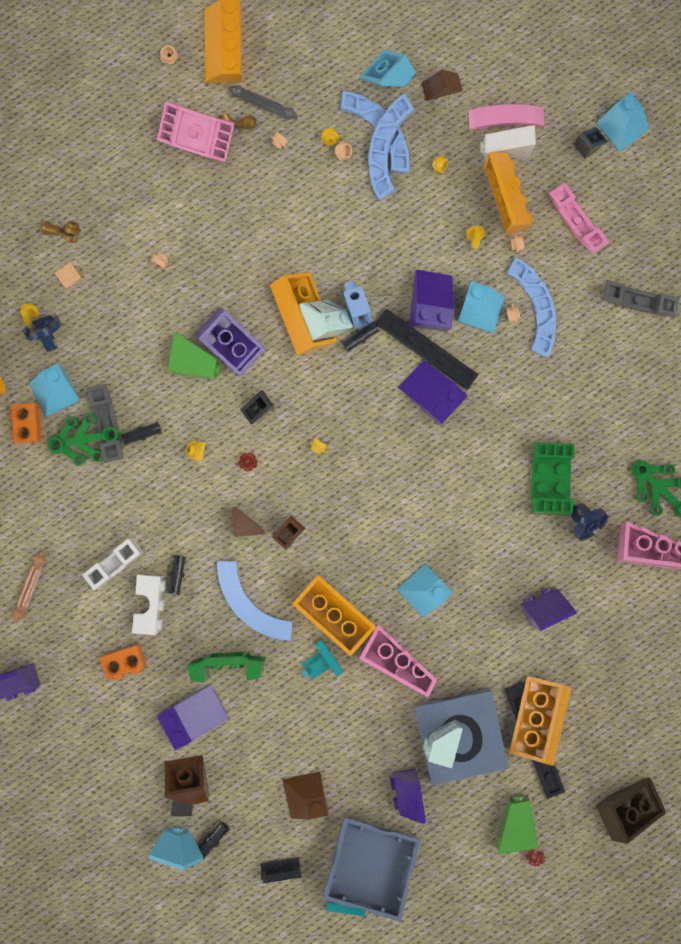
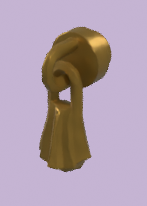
(248, 122)
(70, 228)

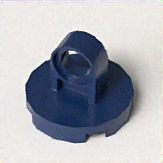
(43, 330)
(588, 522)

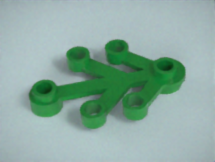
(80, 439)
(657, 486)

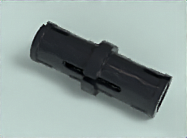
(360, 336)
(141, 433)
(176, 574)
(212, 839)

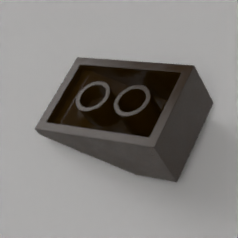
(631, 810)

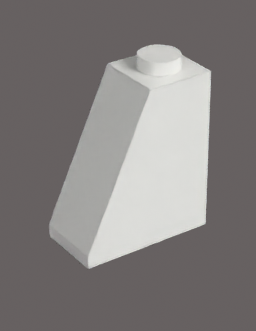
(515, 142)

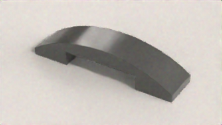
(640, 300)
(105, 413)

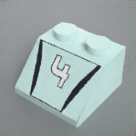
(325, 319)
(443, 744)

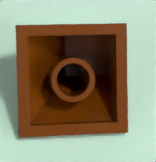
(186, 780)
(306, 796)

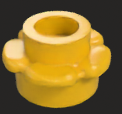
(329, 136)
(440, 164)
(318, 446)

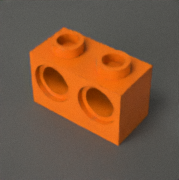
(32, 422)
(122, 658)

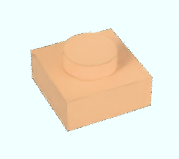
(68, 275)

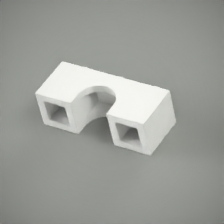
(115, 563)
(151, 587)

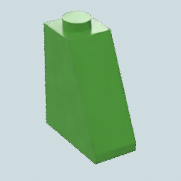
(191, 360)
(517, 827)

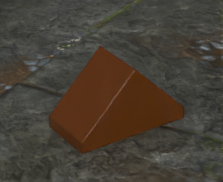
(441, 85)
(244, 525)
(288, 532)

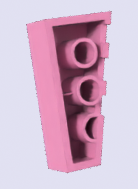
(647, 548)
(391, 659)

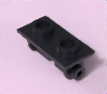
(280, 870)

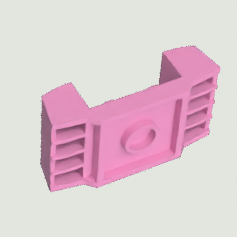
(195, 131)

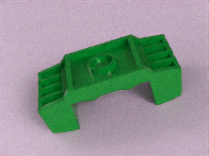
(551, 478)
(199, 668)

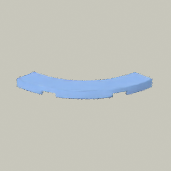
(373, 113)
(381, 142)
(542, 304)
(245, 608)

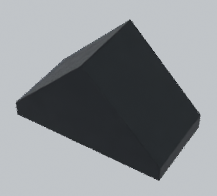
(589, 142)
(257, 407)

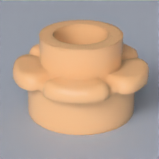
(168, 50)
(279, 141)
(343, 150)
(517, 243)
(159, 259)
(513, 313)

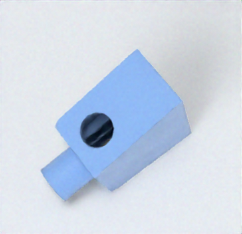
(356, 305)

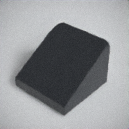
(181, 809)

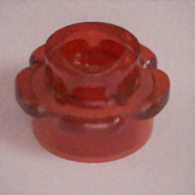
(244, 457)
(534, 859)

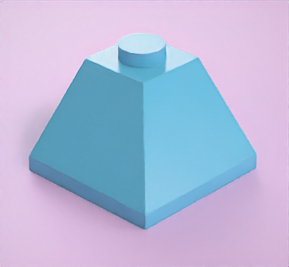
(389, 70)
(624, 122)
(481, 307)
(53, 390)
(424, 590)
(176, 849)

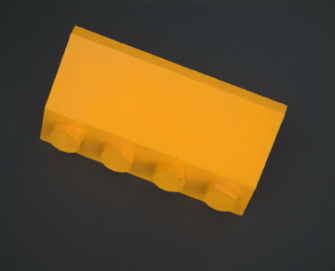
(223, 42)
(507, 192)
(289, 293)
(334, 615)
(540, 720)

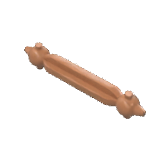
(28, 587)

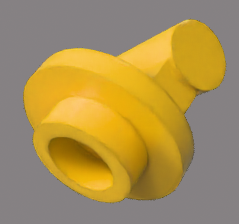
(475, 234)
(27, 312)
(195, 450)

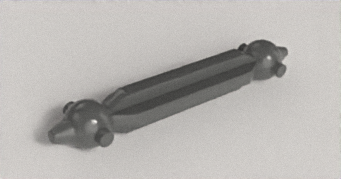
(262, 102)

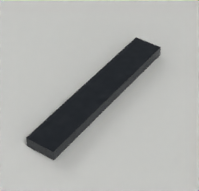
(427, 349)
(547, 773)

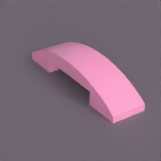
(506, 116)
(576, 219)

